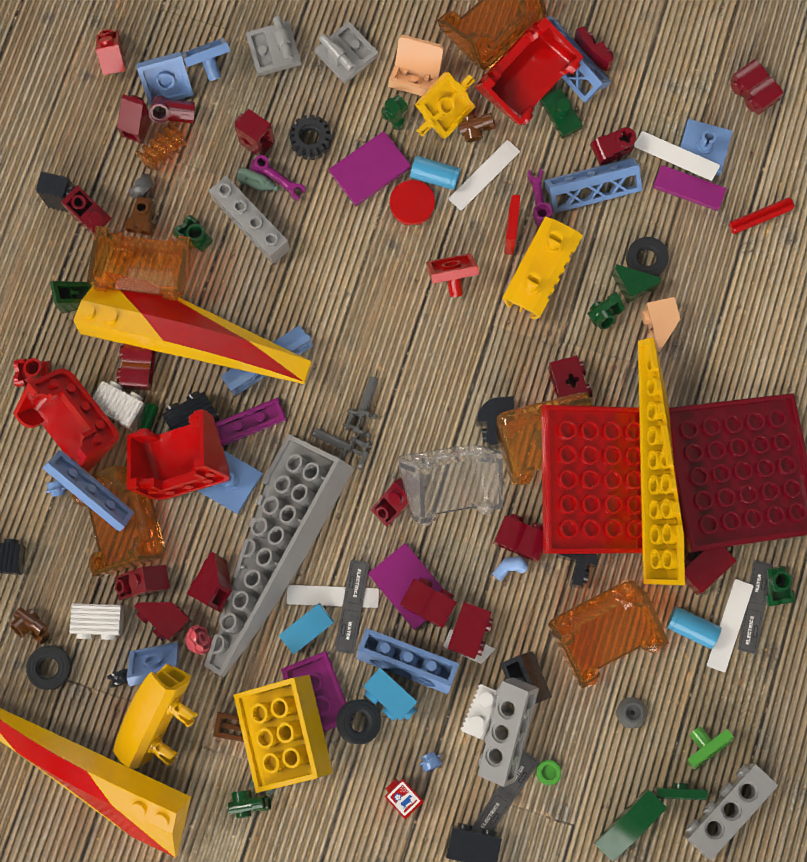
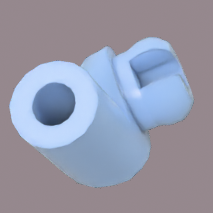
(510, 564)

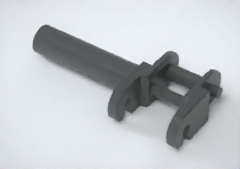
(364, 407)
(343, 445)

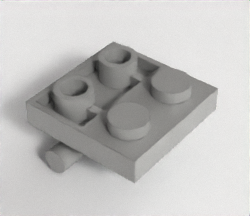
(273, 47)
(346, 52)

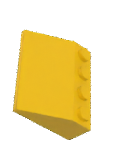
(283, 733)

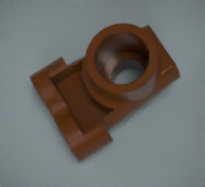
(472, 127)
(141, 220)
(29, 622)

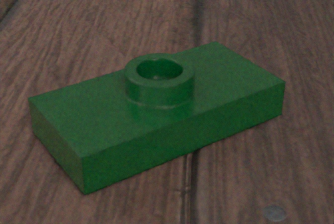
(680, 791)

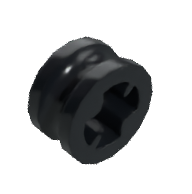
(118, 678)

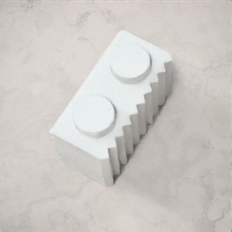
(118, 405)
(97, 620)
(479, 714)

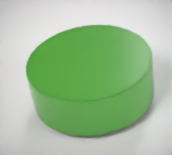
(548, 772)

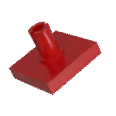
(452, 270)

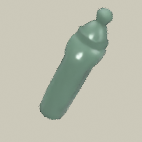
(255, 180)

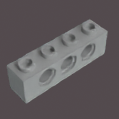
(249, 220)
(511, 746)
(744, 808)

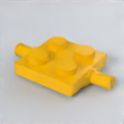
(445, 105)

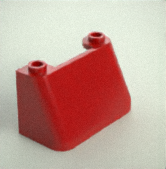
(529, 70)
(68, 416)
(177, 459)

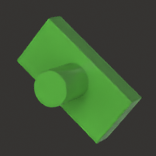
(707, 747)

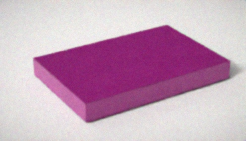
(369, 168)
(395, 576)
(325, 686)

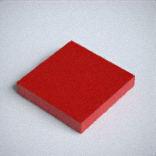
(512, 224)

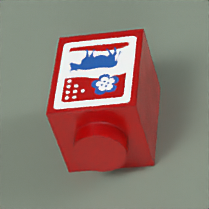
(403, 797)

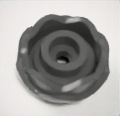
(141, 186)
(626, 718)

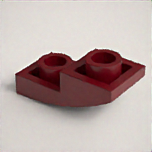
(597, 52)

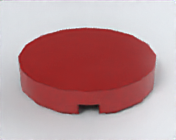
(412, 202)

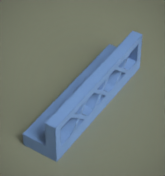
(588, 69)
(591, 177)
(294, 341)
(89, 490)

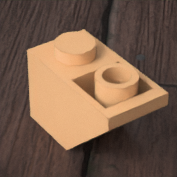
(661, 320)

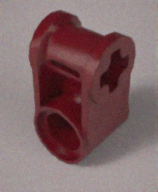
(610, 147)

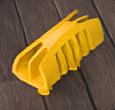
(542, 267)
(149, 717)

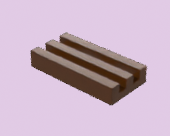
(219, 724)

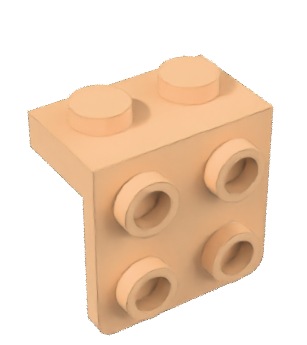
(416, 65)

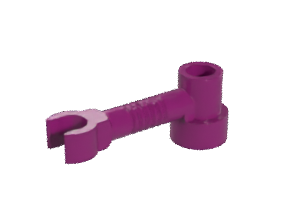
(279, 178)
(541, 209)

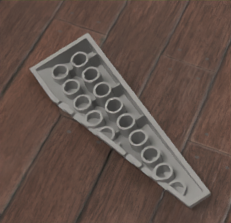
(290, 514)

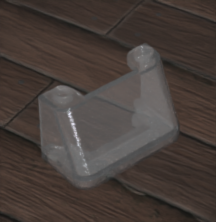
(452, 481)

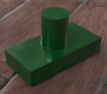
(561, 113)

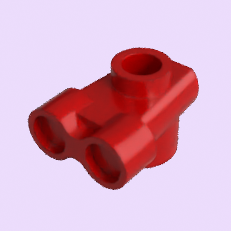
(29, 370)

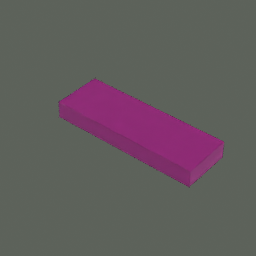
(689, 188)
(250, 421)

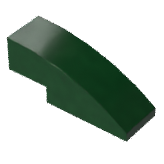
(630, 824)

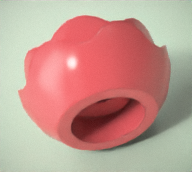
(198, 640)

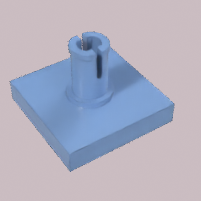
(206, 54)
(165, 77)
(707, 141)
(237, 490)
(151, 660)

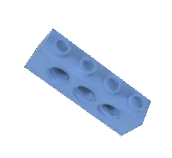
(407, 661)

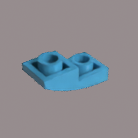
(306, 628)

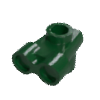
(393, 111)
(192, 228)
(603, 312)
(779, 592)
(244, 804)

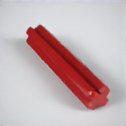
(761, 215)

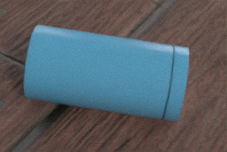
(435, 172)
(693, 627)

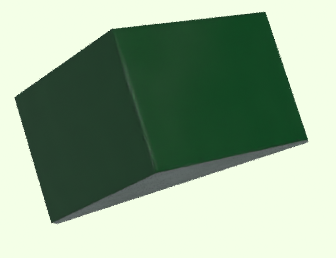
(634, 282)
(68, 294)

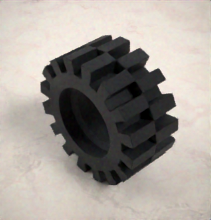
(306, 125)

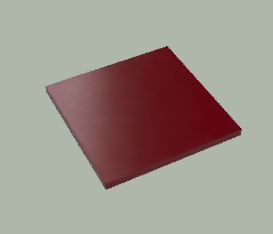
(740, 471)

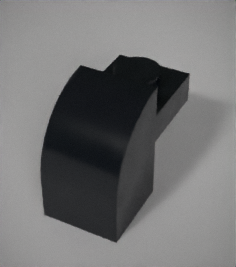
(487, 417)
(580, 573)

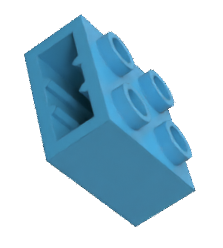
(391, 695)

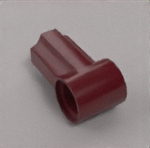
(174, 110)

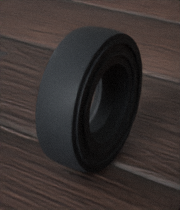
(653, 245)
(35, 660)
(373, 721)

